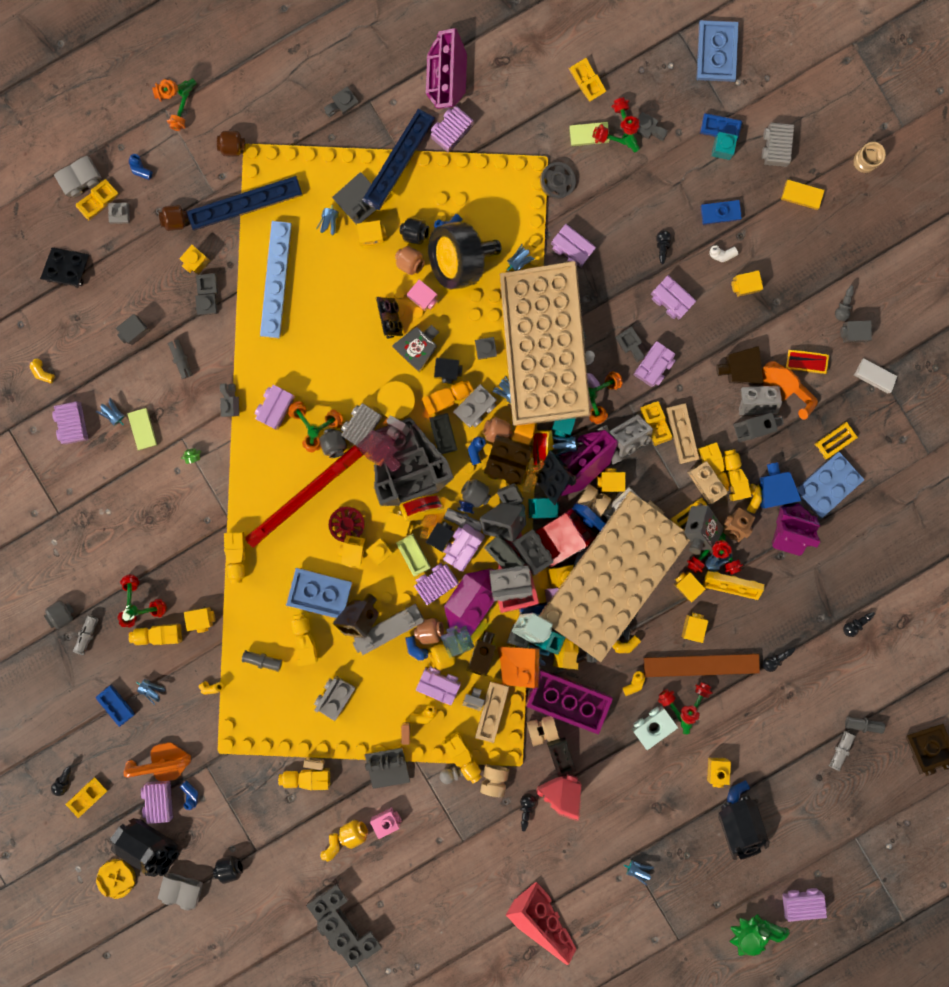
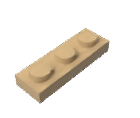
(682, 433)
(492, 712)

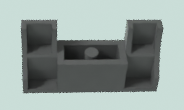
(339, 930)

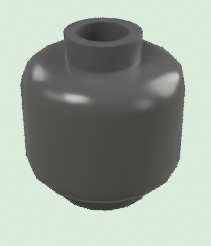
(332, 443)
(475, 492)
(59, 614)

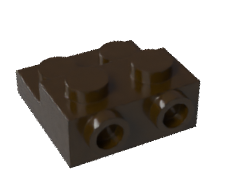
(508, 460)
(930, 749)

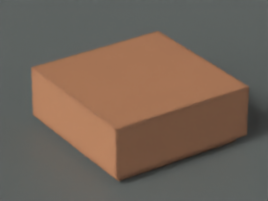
(405, 732)

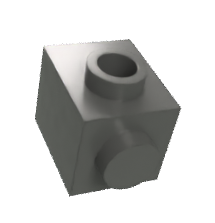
(132, 330)
(856, 331)

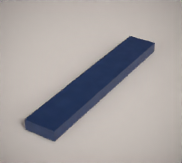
(398, 159)
(244, 203)

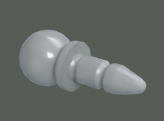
(448, 776)

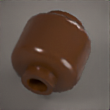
(230, 143)
(173, 218)

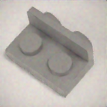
(760, 400)
(475, 406)
(631, 435)
(510, 583)
(335, 697)

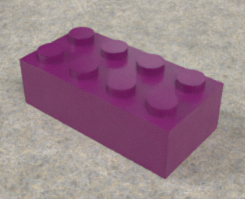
(569, 701)

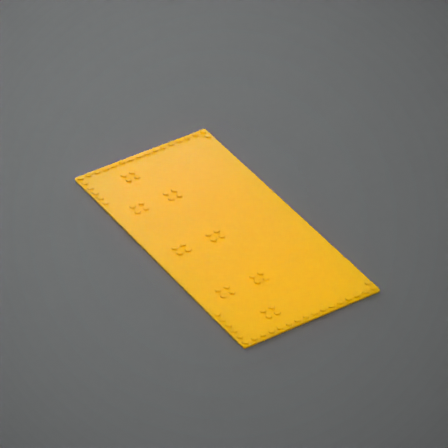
(332, 360)

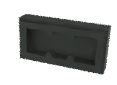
(443, 433)
(503, 553)
(561, 757)

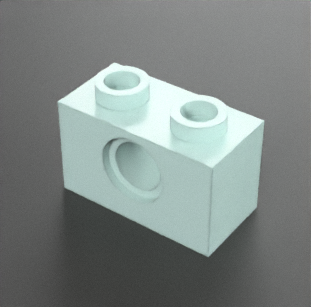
(532, 628)
(665, 727)

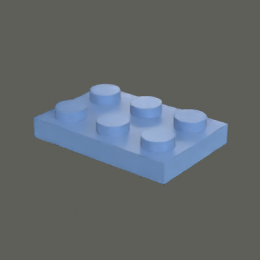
(717, 51)
(829, 484)
(318, 593)

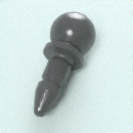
(843, 312)

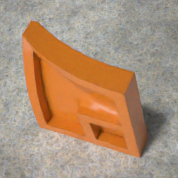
(519, 666)

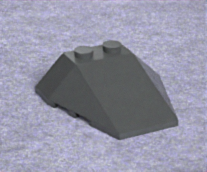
(421, 469)

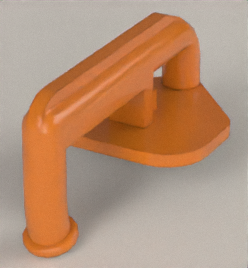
(789, 383)
(167, 763)

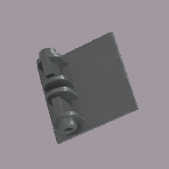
(351, 199)
(387, 768)

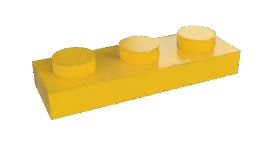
(733, 585)

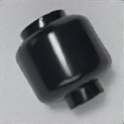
(414, 230)
(228, 869)

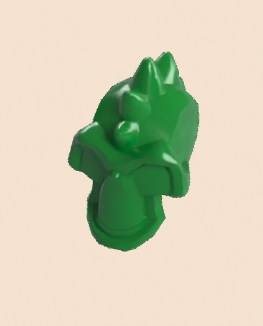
(755, 934)

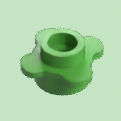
(191, 455)

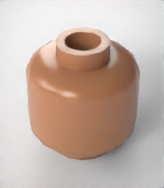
(409, 260)
(497, 427)
(429, 631)

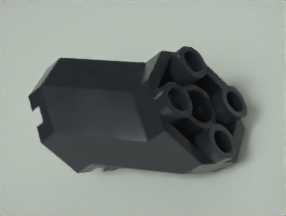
(743, 828)
(144, 848)

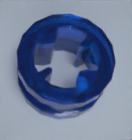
(466, 507)

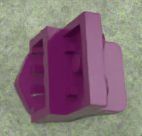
(795, 530)

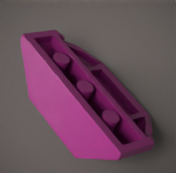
(446, 70)
(590, 458)
(470, 600)

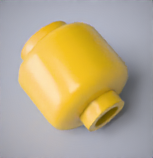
(439, 657)
(353, 834)

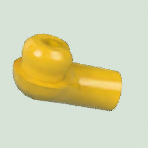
(36, 368)
(756, 498)
(623, 648)
(636, 684)
(213, 689)
(425, 717)
(333, 849)

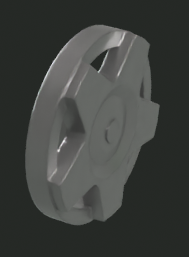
(557, 180)

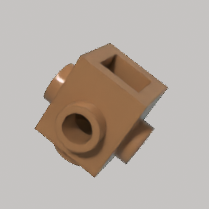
(738, 525)

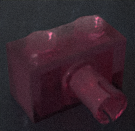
(379, 450)

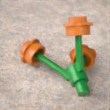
(169, 88)
(612, 381)
(311, 443)

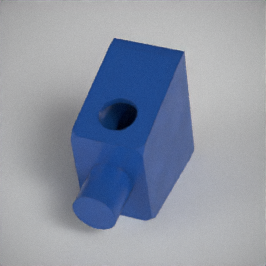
(778, 487)

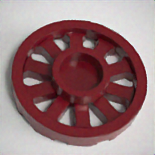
(346, 524)

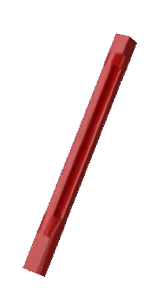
(303, 496)

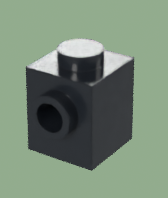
(447, 370)
(440, 536)

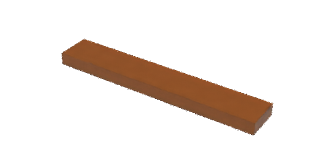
(701, 665)

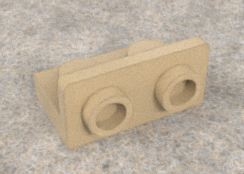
(707, 482)

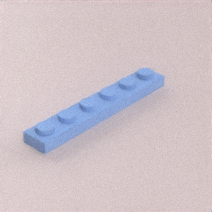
(275, 279)

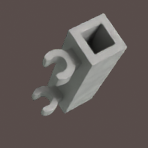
(389, 629)

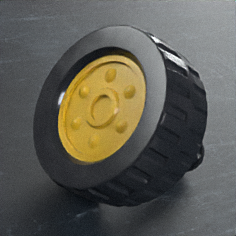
(459, 254)

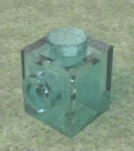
(457, 640)

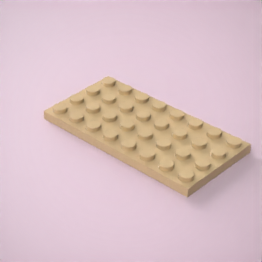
(545, 344)
(615, 576)

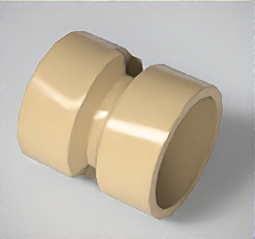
(869, 157)
(594, 500)
(549, 729)
(494, 780)

